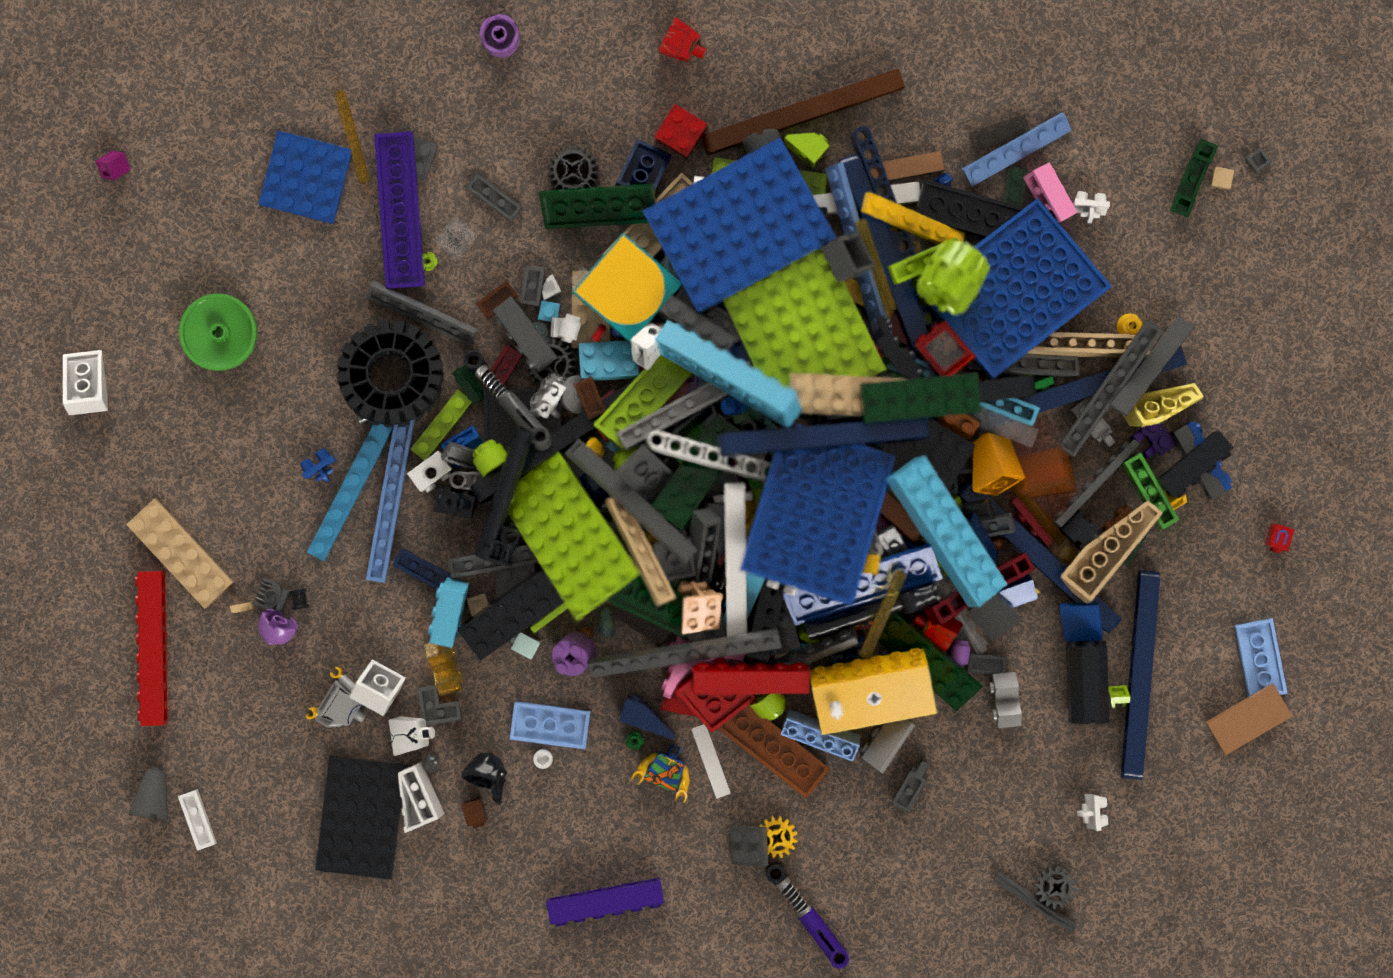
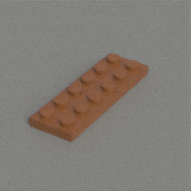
(776, 752)

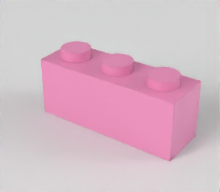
(1048, 189)

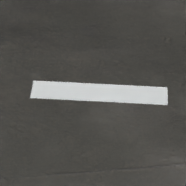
(710, 761)

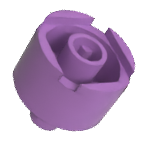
(495, 26)
(573, 653)

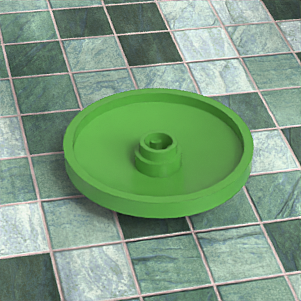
(218, 332)

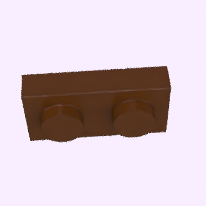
(1119, 514)

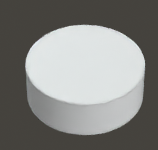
(543, 758)

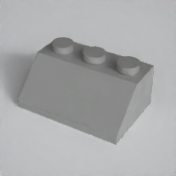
(885, 743)

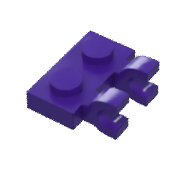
(1158, 437)

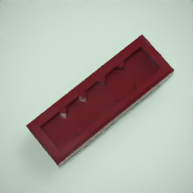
(1025, 516)

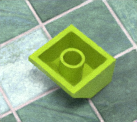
(807, 147)

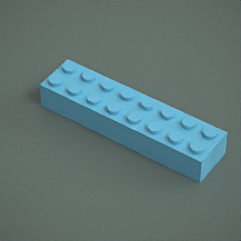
(729, 374)
(946, 531)

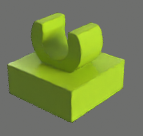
(1118, 695)

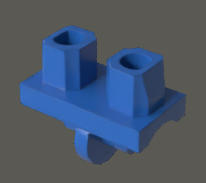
(732, 406)
(325, 460)

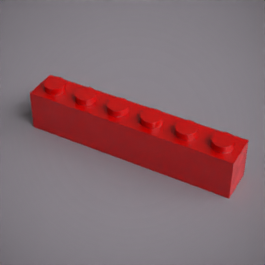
(750, 678)

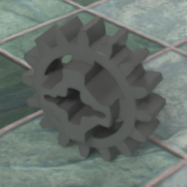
(1049, 881)

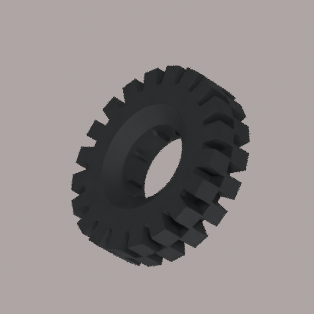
(398, 405)

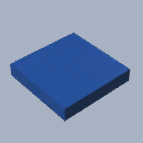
(1081, 621)

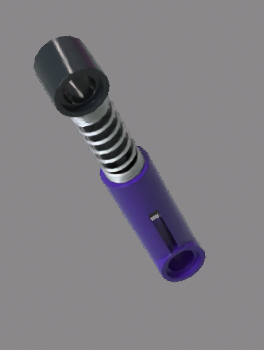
(808, 917)

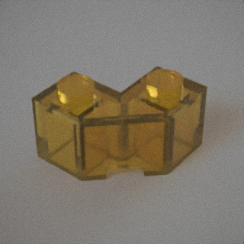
(444, 668)

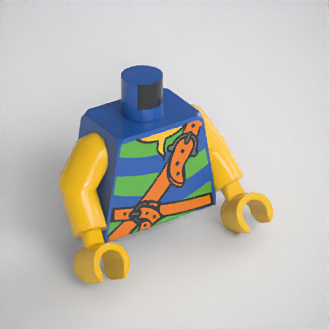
(665, 771)

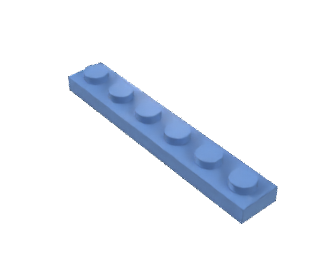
(1016, 149)

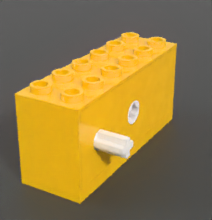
(872, 691)

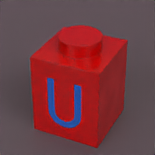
(1279, 538)

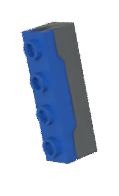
(1187, 438)

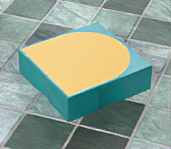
(627, 287)

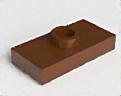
(495, 298)
(590, 397)

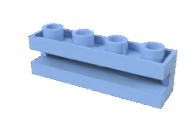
(808, 731)

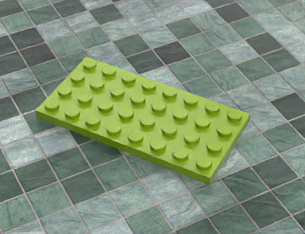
(570, 536)

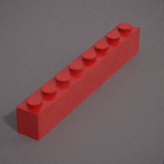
(152, 648)

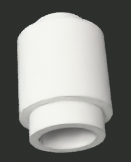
(570, 328)

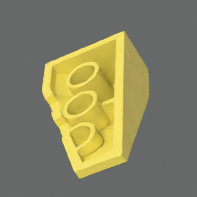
(1162, 404)

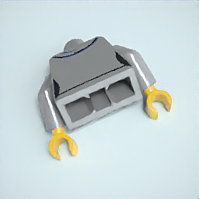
(337, 707)

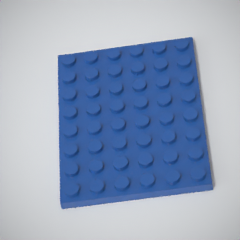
(739, 225)
(1031, 289)
(818, 518)

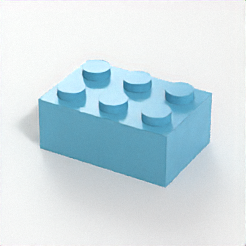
(448, 612)

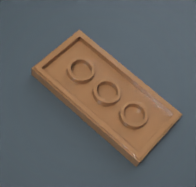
(1249, 719)

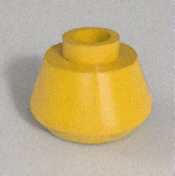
(1123, 324)
(596, 446)

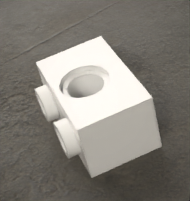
(419, 473)

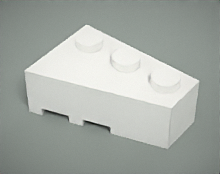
(418, 797)

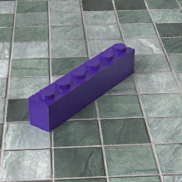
(605, 901)

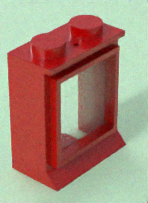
(943, 350)

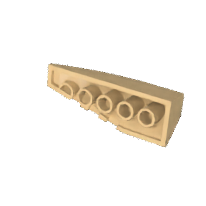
(1107, 552)

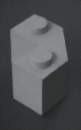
(1006, 702)

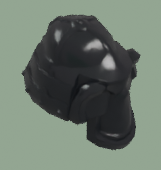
(486, 772)

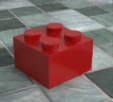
(680, 131)

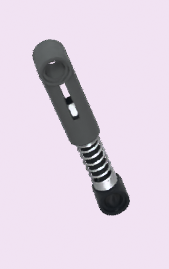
(507, 400)

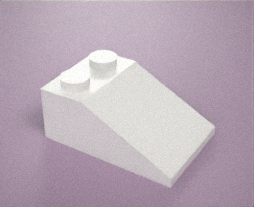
(84, 383)

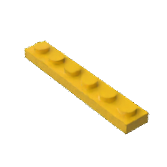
(908, 219)

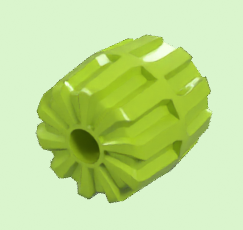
(953, 276)

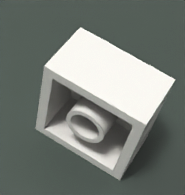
(377, 687)

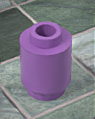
(960, 652)

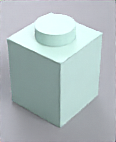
(525, 644)

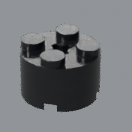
(1080, 530)

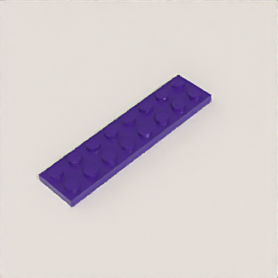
(399, 210)

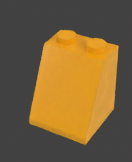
(995, 465)

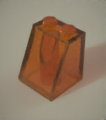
(1046, 473)

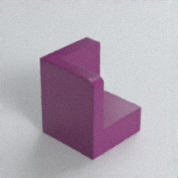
(113, 165)

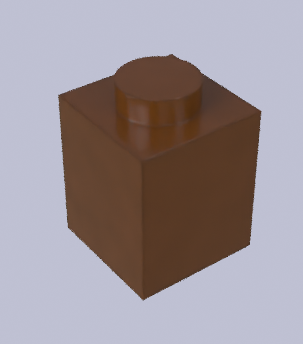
(474, 812)

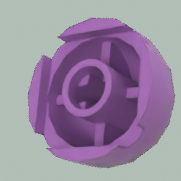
(275, 628)

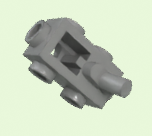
(546, 399)

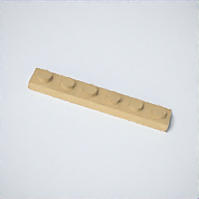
(641, 553)

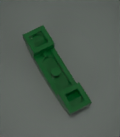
(1193, 177)

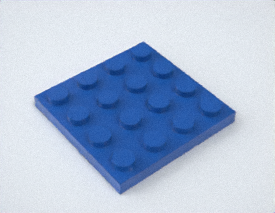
(305, 177)

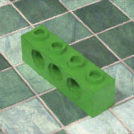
(1149, 489)

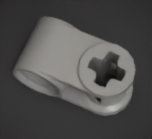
(469, 479)

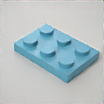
(607, 361)

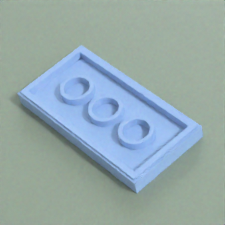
(1260, 656)
(549, 725)

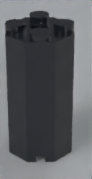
(1087, 682)

